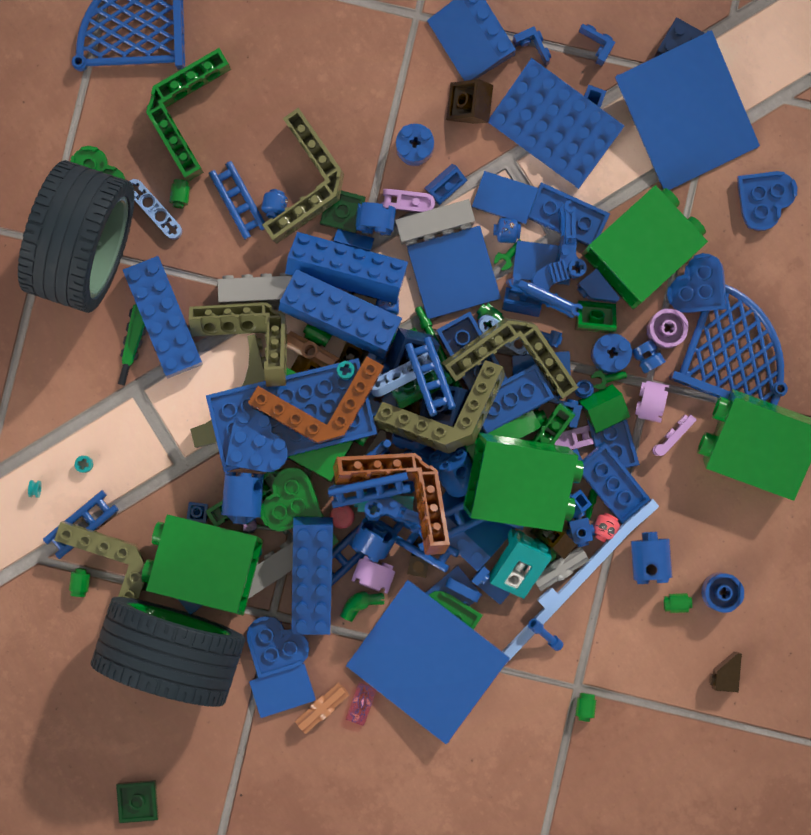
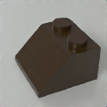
(470, 101)

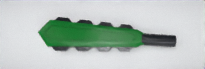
(132, 342)

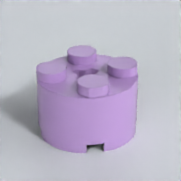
(675, 335)
(653, 401)
(374, 575)

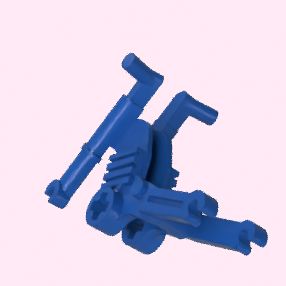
(556, 271)
(387, 505)

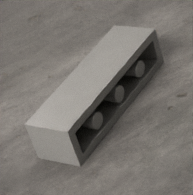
(434, 222)
(252, 289)
(272, 568)

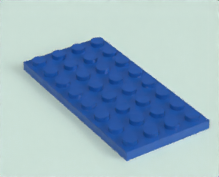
(311, 391)

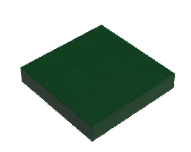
(343, 213)
(137, 801)

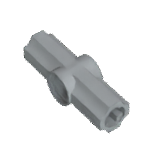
(561, 568)

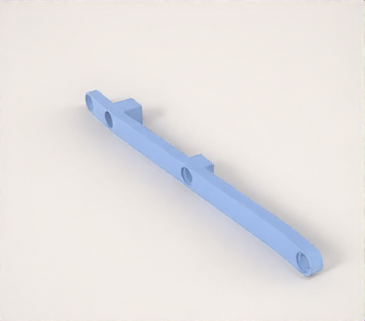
(553, 600)

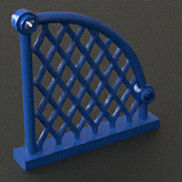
(176, 56)
(684, 376)

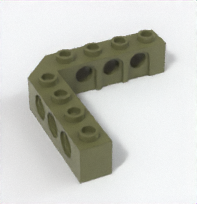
(322, 197)
(244, 320)
(502, 333)
(440, 435)
(108, 547)

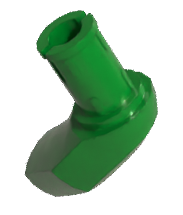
(360, 602)

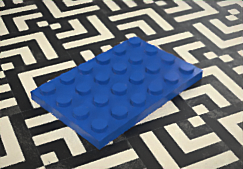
(555, 123)

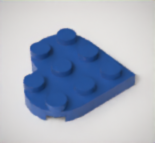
(764, 197)
(700, 286)
(254, 444)
(274, 647)

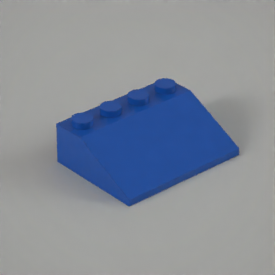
(471, 37)
(478, 542)

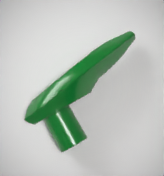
(592, 496)

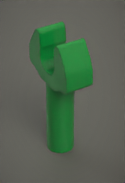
(507, 257)
(607, 378)

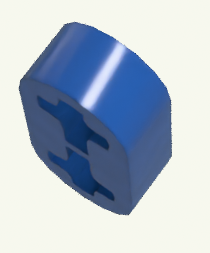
(463, 589)

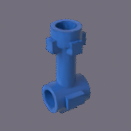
(554, 338)

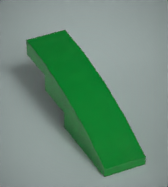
(516, 429)

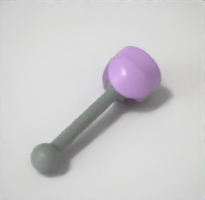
(252, 526)

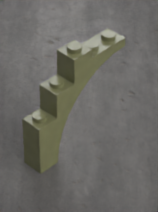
(204, 434)

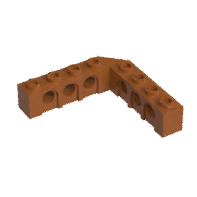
(312, 427)
(426, 485)

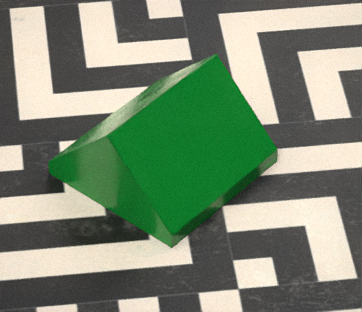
(596, 317)
(605, 408)

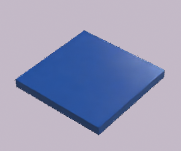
(453, 272)

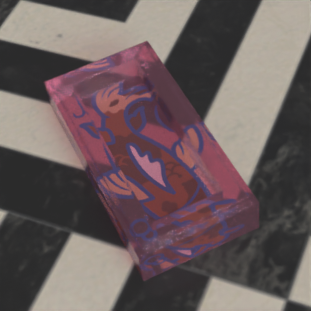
(361, 704)

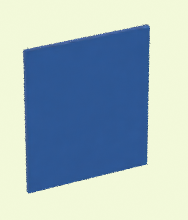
(687, 111)
(427, 662)

